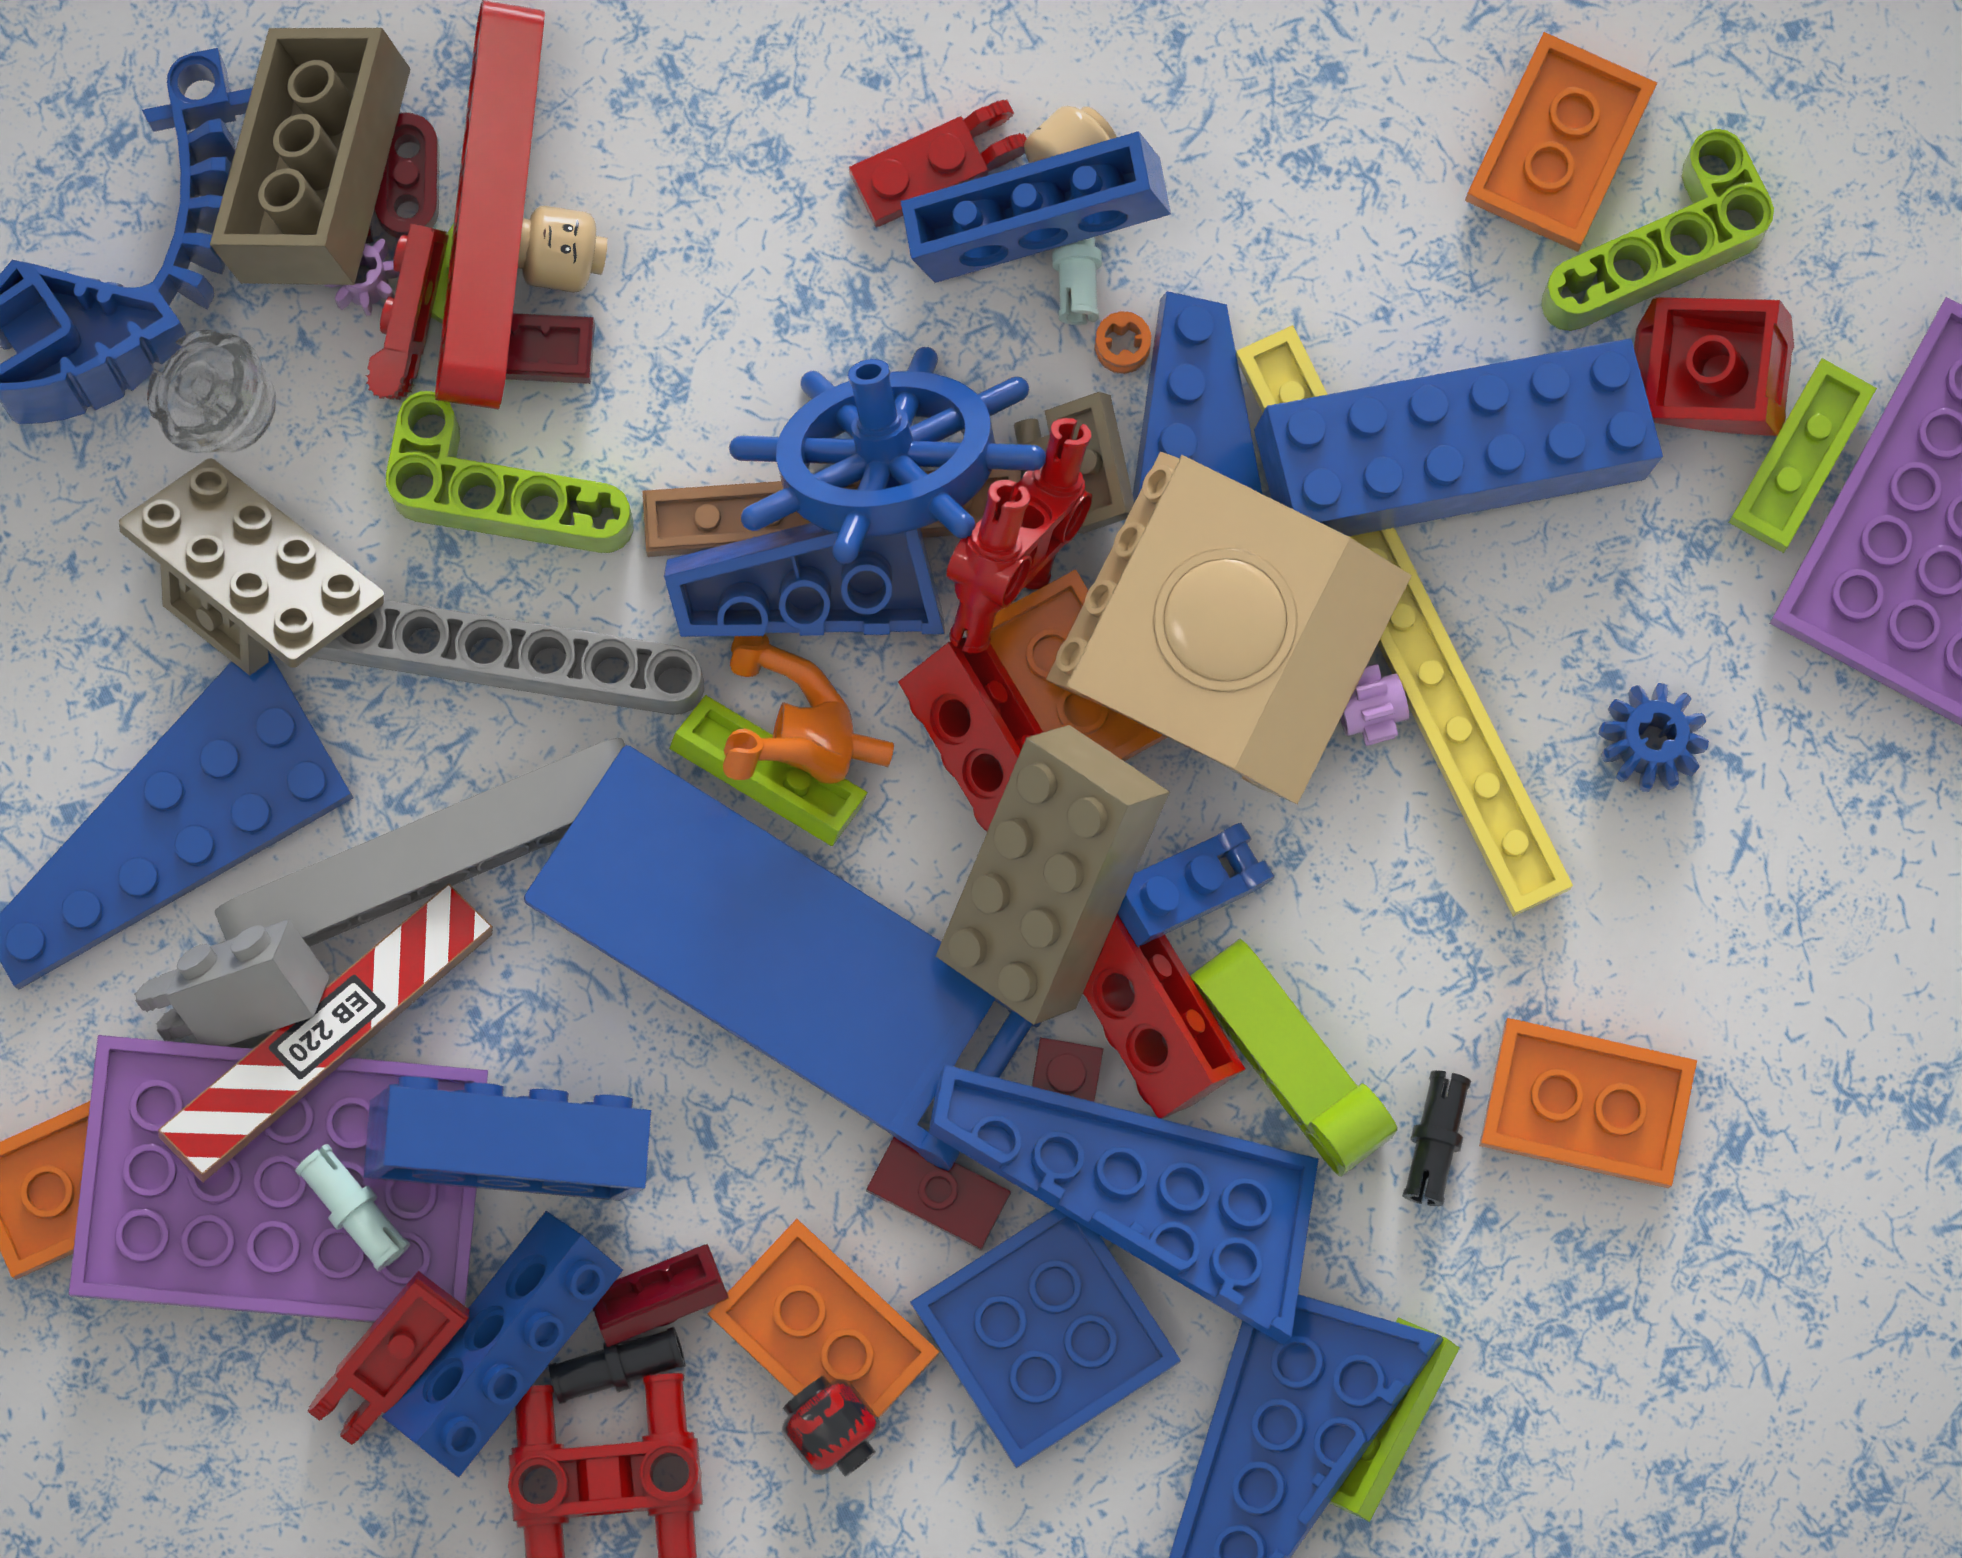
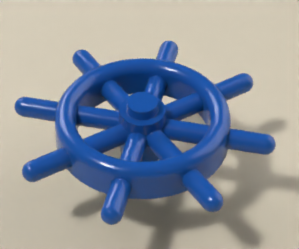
(886, 452)

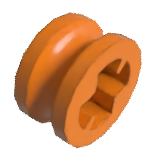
(1119, 324)

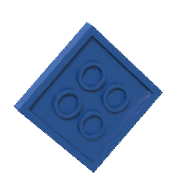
(1044, 1334)

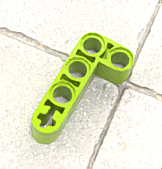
(1651, 244)
(513, 487)
(1292, 1060)

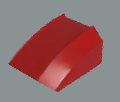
(1716, 363)

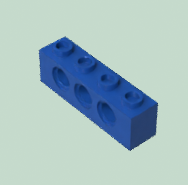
(1036, 207)
(505, 1343)

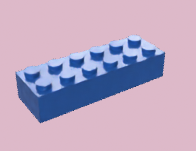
(1462, 440)

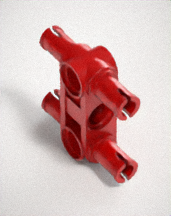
(1019, 535)
(606, 1476)

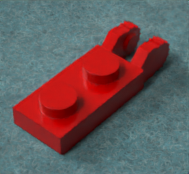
(934, 161)
(408, 314)
(392, 1354)

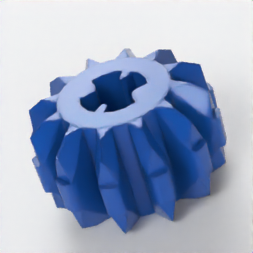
(1673, 753)

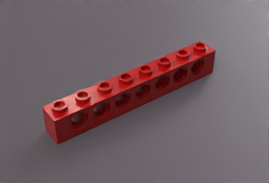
(1164, 994)

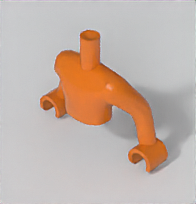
(807, 738)

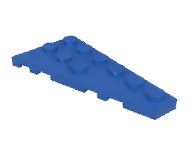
(1196, 393)
(201, 801)
(1177, 1196)
(1294, 1427)

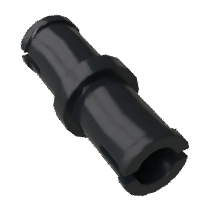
(1436, 1138)
(616, 1365)

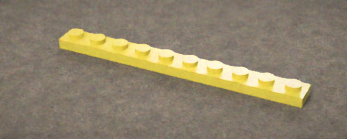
(1435, 681)

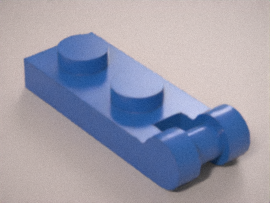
(1191, 885)

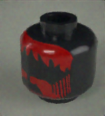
(830, 1426)

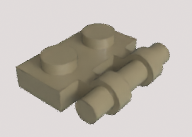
(1103, 462)

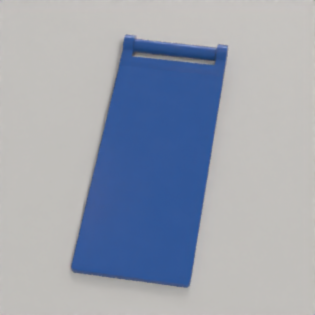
(768, 946)

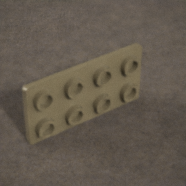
(246, 570)

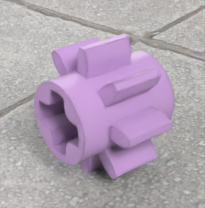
(377, 280)
(1375, 707)

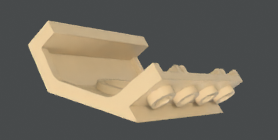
(1230, 624)

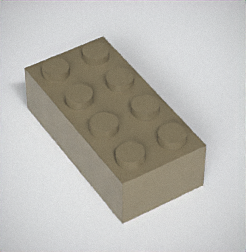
(310, 156)
(1051, 873)

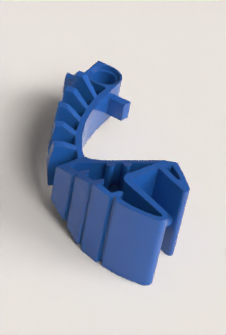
(95, 339)

